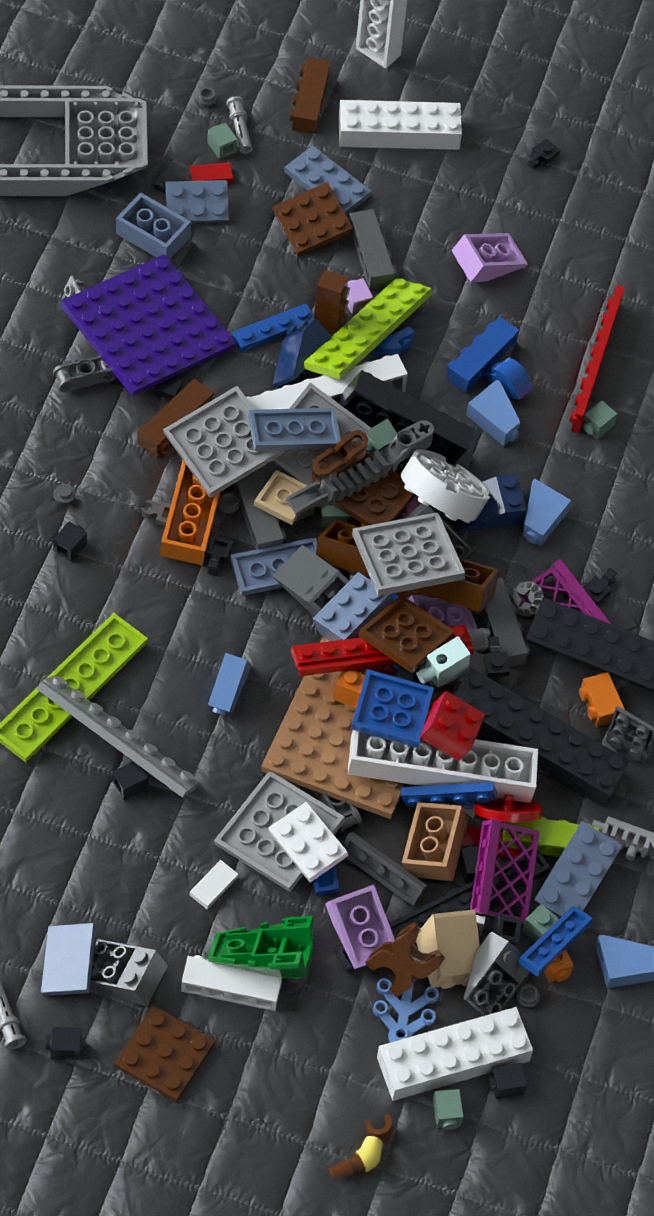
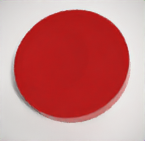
(509, 810)

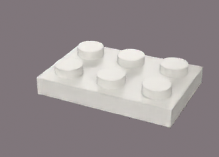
(308, 842)

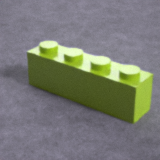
(552, 836)

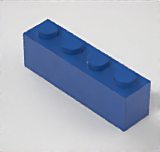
(481, 354)

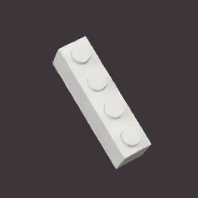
(230, 983)

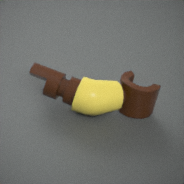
(368, 1155)

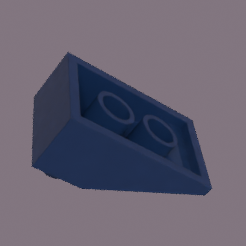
(297, 347)
(503, 507)

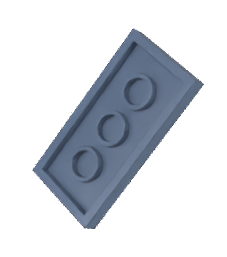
(315, 168)
(294, 429)
(256, 567)
(578, 870)

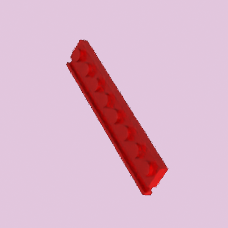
(597, 354)
(350, 654)

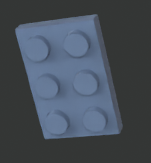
(199, 200)

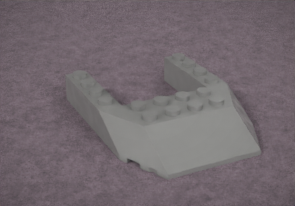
(101, 138)

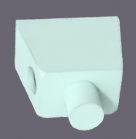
(446, 663)

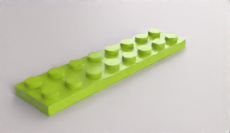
(367, 328)
(85, 670)

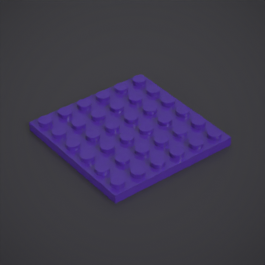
(148, 324)

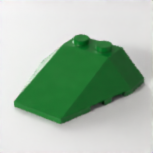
(271, 950)

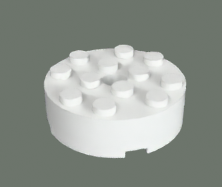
(444, 486)

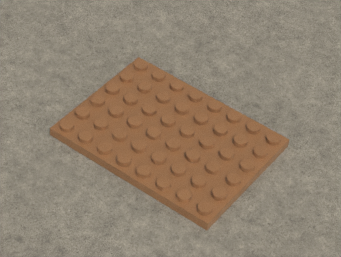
(316, 743)

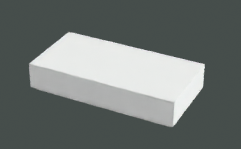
(213, 884)

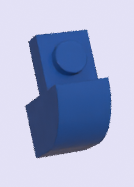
(394, 344)
(512, 377)

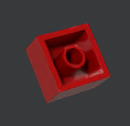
(452, 726)

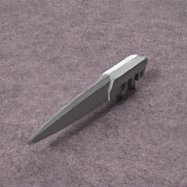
(628, 836)

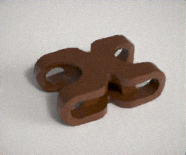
(340, 457)
(405, 959)

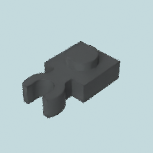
(160, 513)

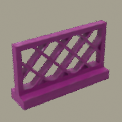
(570, 587)
(487, 864)

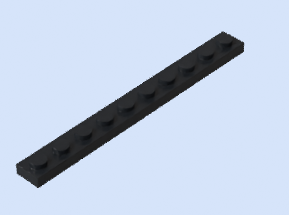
(452, 902)

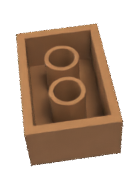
(435, 841)

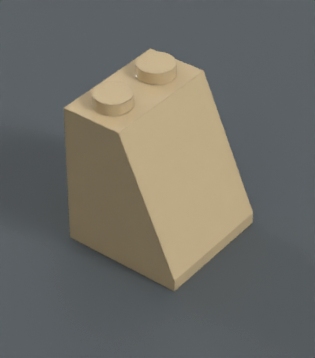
(457, 939)

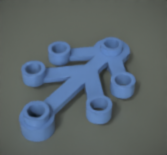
(404, 1009)

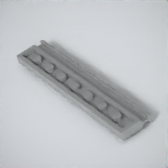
(117, 735)

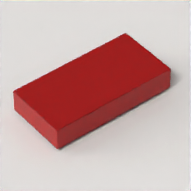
(212, 172)

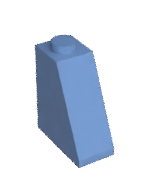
(495, 413)
(543, 513)
(229, 684)
(624, 961)

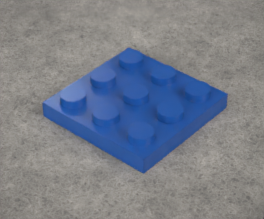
(392, 708)

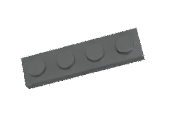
(383, 869)

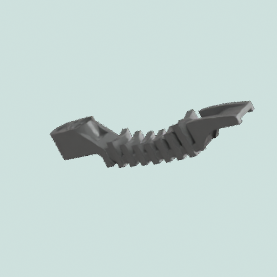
(400, 448)

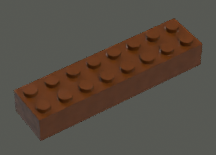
(340, 550)

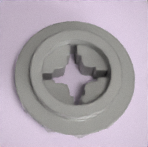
(535, 597)

